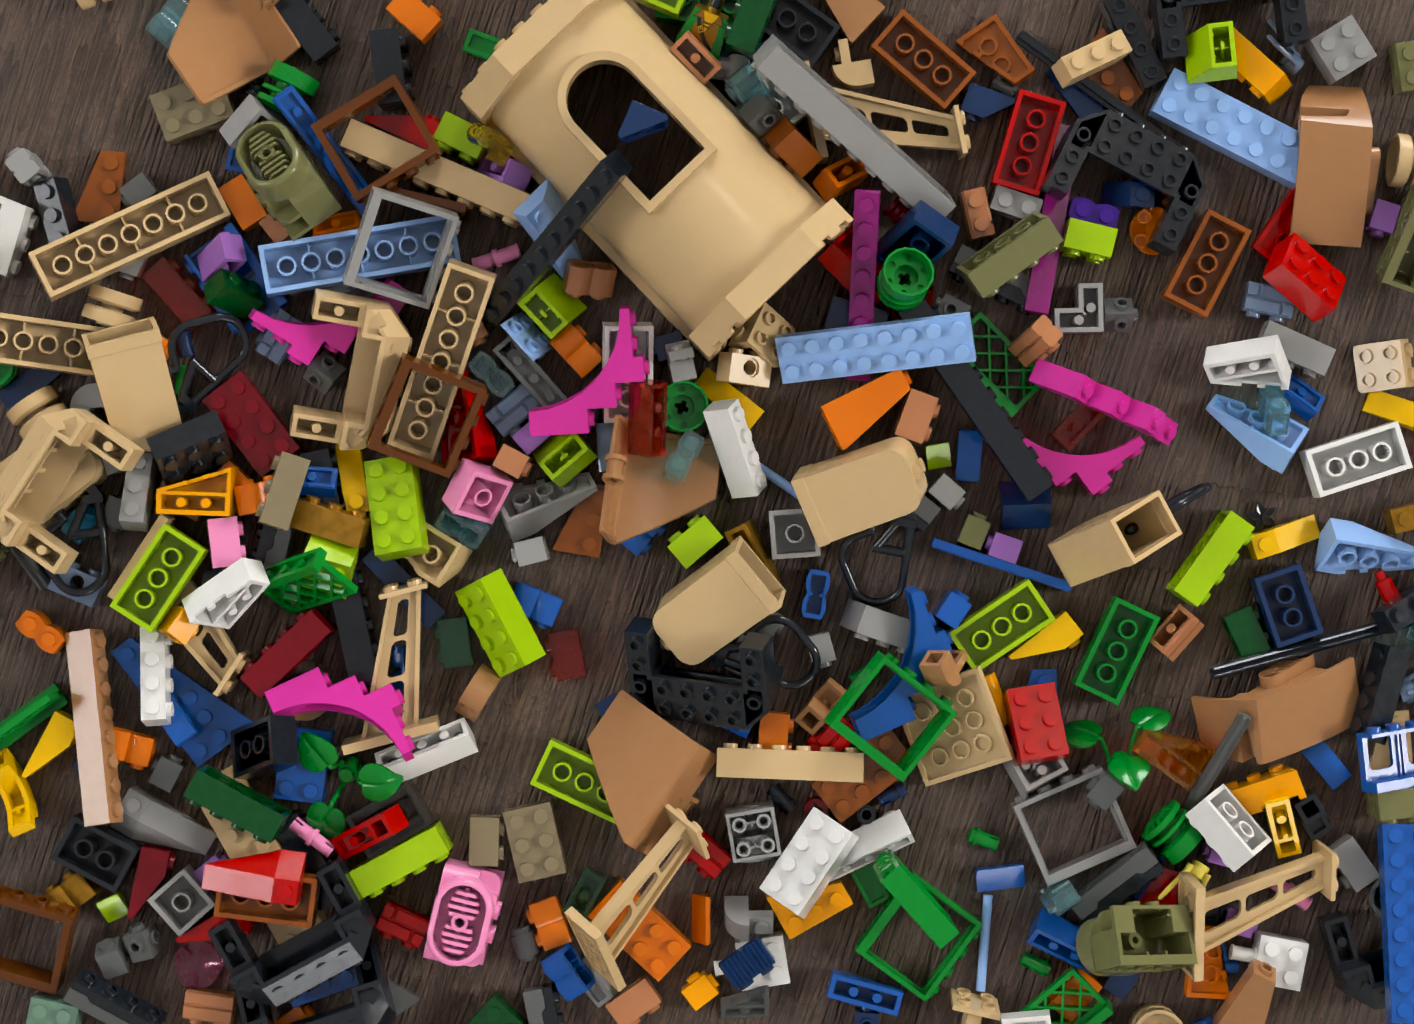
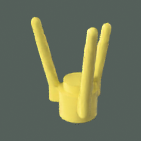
(1196, 869)

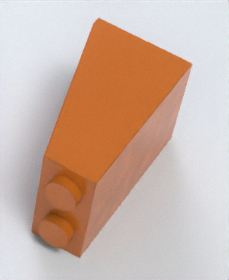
(859, 409)

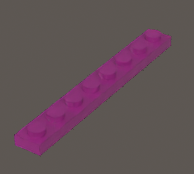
(864, 261)

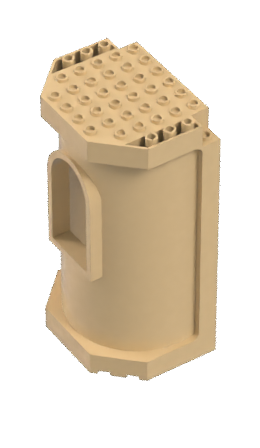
(719, 230)

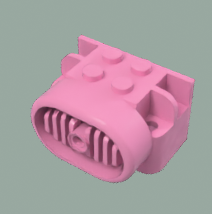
(468, 895)

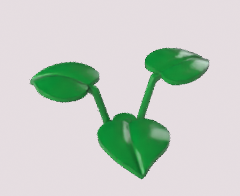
(1122, 766)
(376, 781)

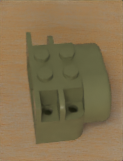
(285, 177)
(1397, 258)
(1137, 939)

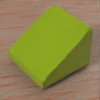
(938, 456)
(113, 907)

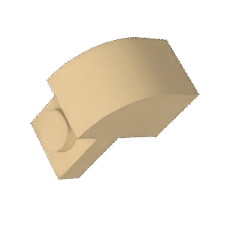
(851, 74)

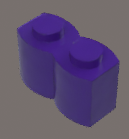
(1088, 211)

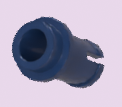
(185, 344)
(892, 793)

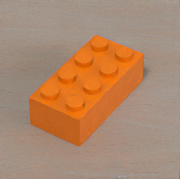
(655, 943)

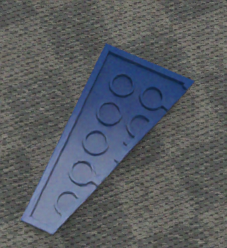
(208, 713)

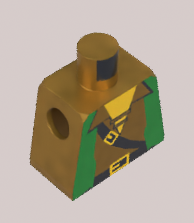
(707, 25)

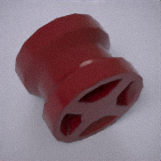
(896, 210)
(816, 802)

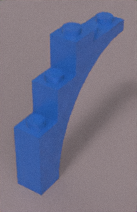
(893, 704)

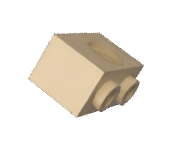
(731, 368)

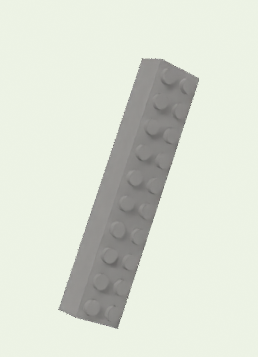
(848, 127)

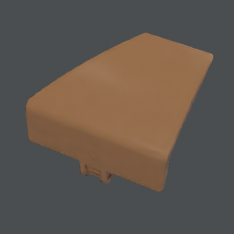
(228, 45)
(640, 496)
(644, 767)

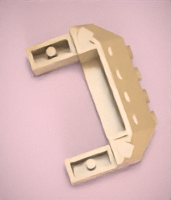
(375, 357)
(42, 471)

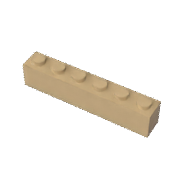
(790, 764)

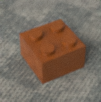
(791, 147)

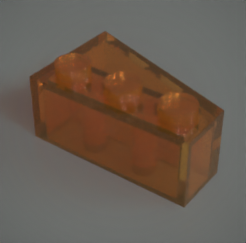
(1174, 755)

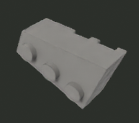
(876, 624)

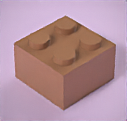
(916, 416)

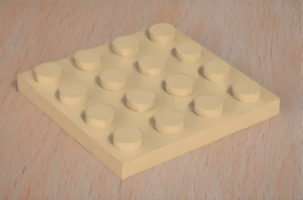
(971, 739)

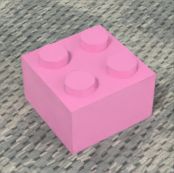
(477, 491)
(225, 541)

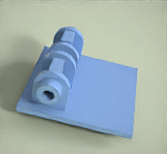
(527, 336)

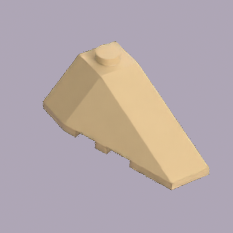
(444, 560)

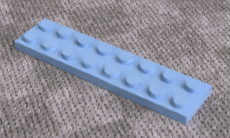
(876, 347)

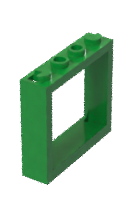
(923, 741)
(915, 898)
(945, 967)

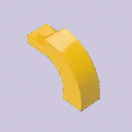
(16, 795)

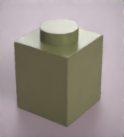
(973, 530)

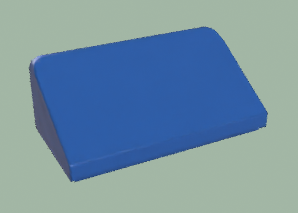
(1303, 398)
(320, 482)
(999, 877)

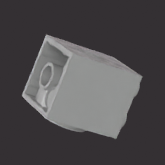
(752, 832)

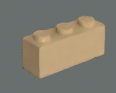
(1091, 58)

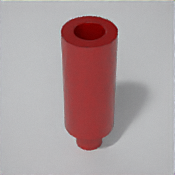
(1385, 586)

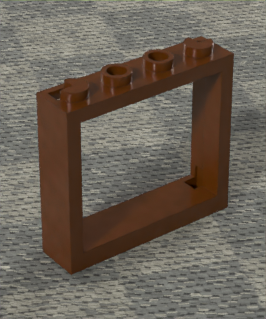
(356, 106)
(390, 399)
(44, 907)

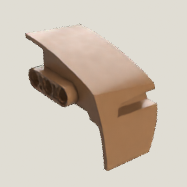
(1334, 166)
(1287, 711)

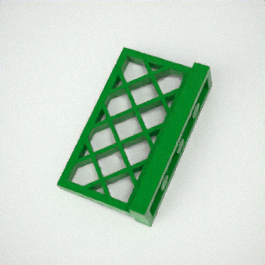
(1002, 398)
(295, 570)
(31, 715)
(1093, 1014)

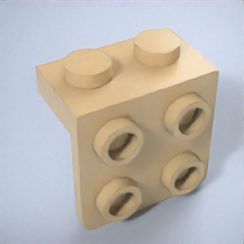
(760, 333)
(1384, 365)

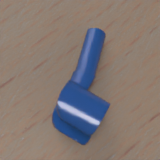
(1230, 966)

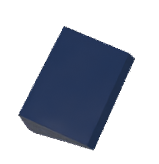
(641, 122)
(1023, 514)

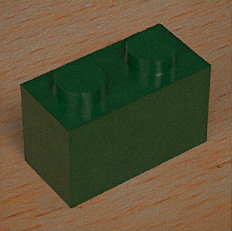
(233, 293)
(1245, 631)

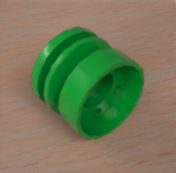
(285, 76)
(909, 267)
(694, 402)
(1168, 828)

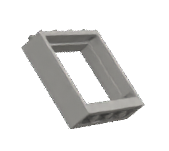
(437, 269)
(1083, 862)

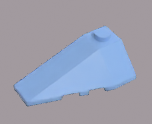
(536, 215)
(1248, 429)
(1351, 546)

